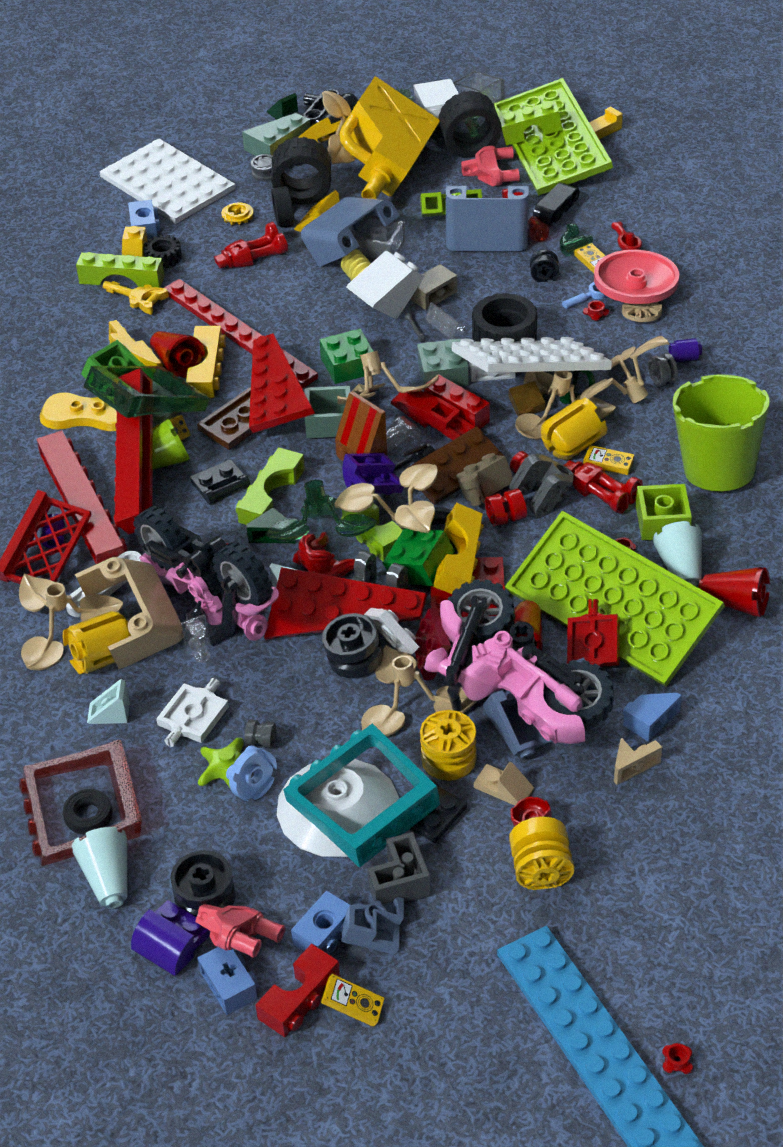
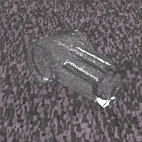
(401, 431)

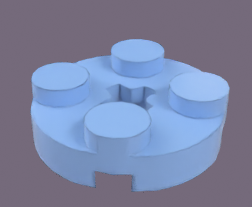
(251, 761)

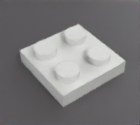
(387, 625)

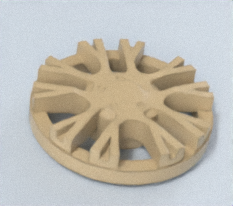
(642, 311)

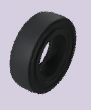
(83, 798)

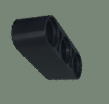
(555, 203)

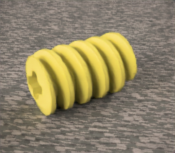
(354, 263)

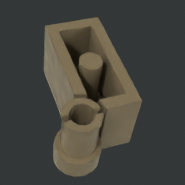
(484, 478)

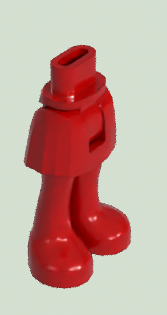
(242, 252)
(589, 479)

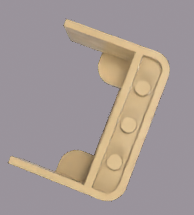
(151, 629)

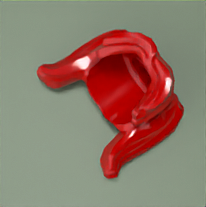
(318, 560)

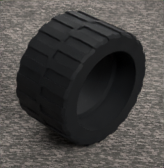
(464, 106)
(302, 151)
(504, 311)

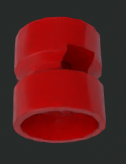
(505, 507)

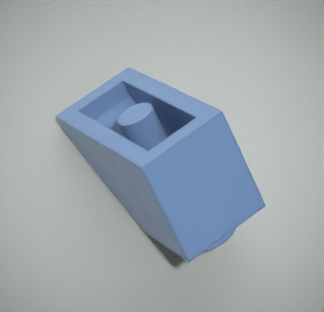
(651, 713)

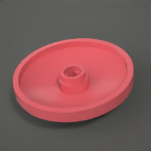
(636, 276)

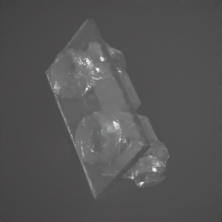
(443, 322)
(196, 638)

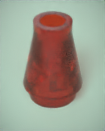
(538, 230)

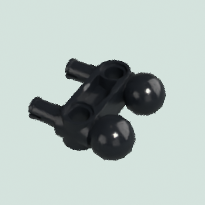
(317, 111)

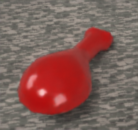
(626, 240)

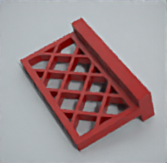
(27, 530)

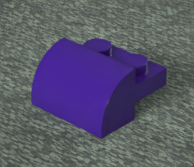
(371, 469)
(168, 937)

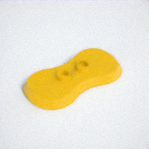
(71, 410)

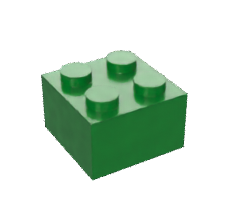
(342, 355)
(420, 554)

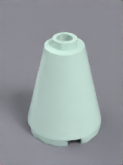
(681, 550)
(104, 864)

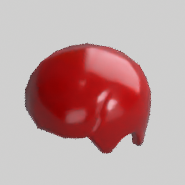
(530, 808)

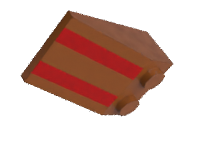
(361, 428)

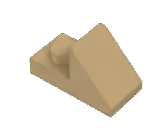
(631, 763)
(506, 785)

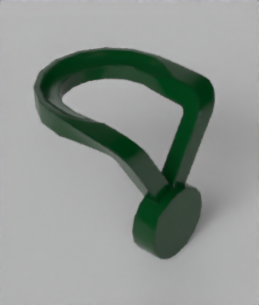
(566, 399)

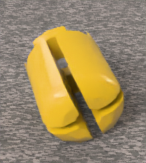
(573, 429)
(91, 639)

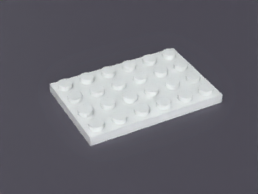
(169, 178)
(530, 355)

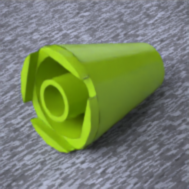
(167, 446)

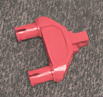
(486, 166)
(235, 925)

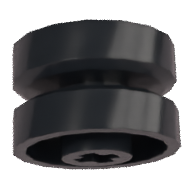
(352, 645)
(202, 879)

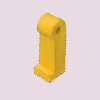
(608, 123)

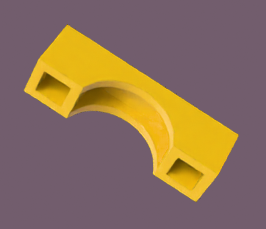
(205, 374)
(463, 529)

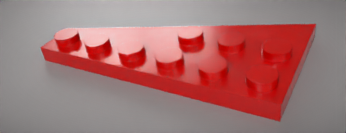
(274, 387)
(313, 600)

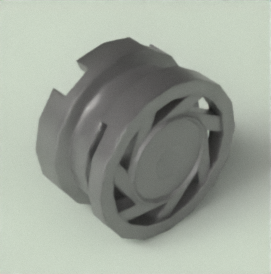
(262, 167)
(663, 369)

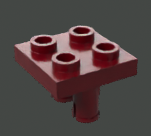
(429, 638)

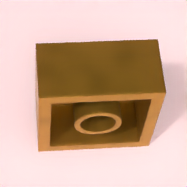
(526, 398)

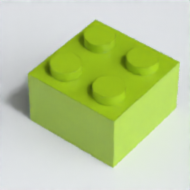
(661, 506)

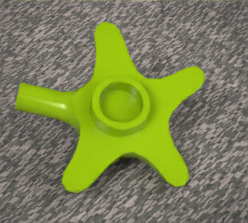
(220, 761)

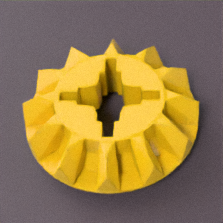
(231, 213)

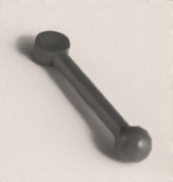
(409, 317)

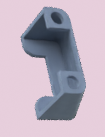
(487, 222)
(325, 233)

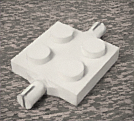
(192, 712)

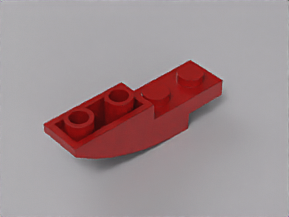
(432, 411)

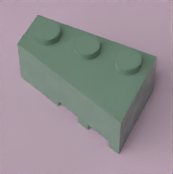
(268, 136)

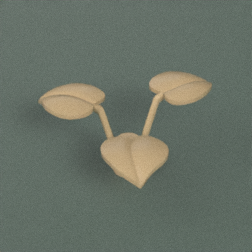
(338, 108)
(371, 367)
(559, 384)
(633, 386)
(415, 516)
(37, 593)
(401, 670)

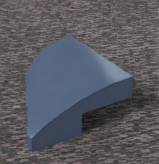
(374, 925)

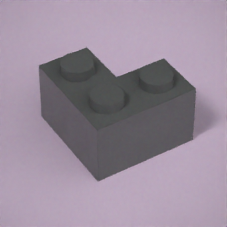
(403, 874)

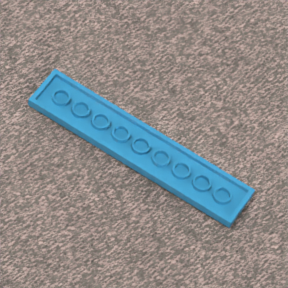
(595, 1043)

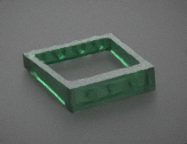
(106, 385)

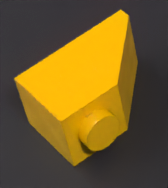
(134, 240)

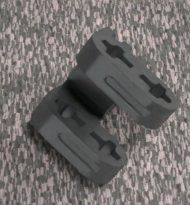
(554, 480)
(366, 571)

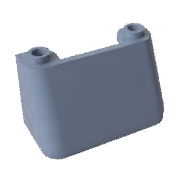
(516, 733)

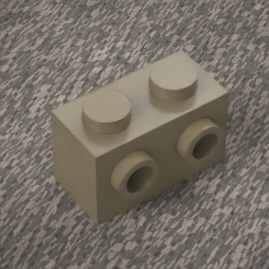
(435, 287)

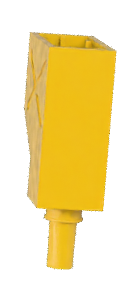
(385, 135)

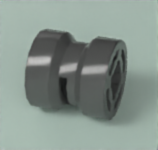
(262, 734)

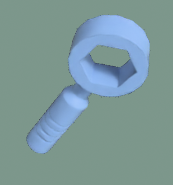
(583, 297)

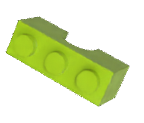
(544, 115)
(435, 203)
(379, 538)

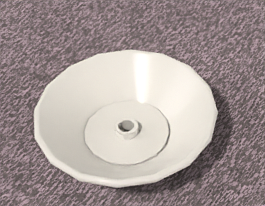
(362, 796)

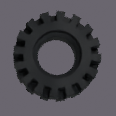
(165, 248)

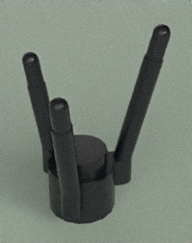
(417, 454)

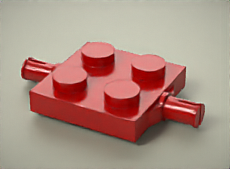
(594, 637)

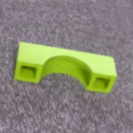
(142, 270)
(281, 469)

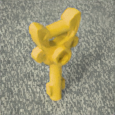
(138, 295)

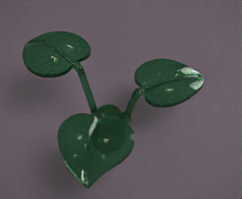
(316, 505)

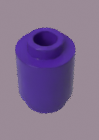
(685, 350)
(46, 530)

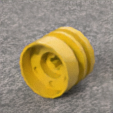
(448, 745)
(541, 853)

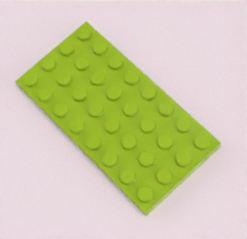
(561, 155)
(657, 610)

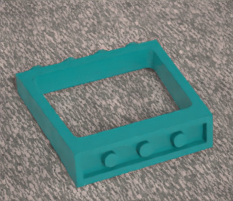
(391, 822)

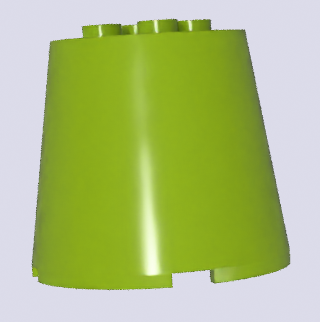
(720, 430)

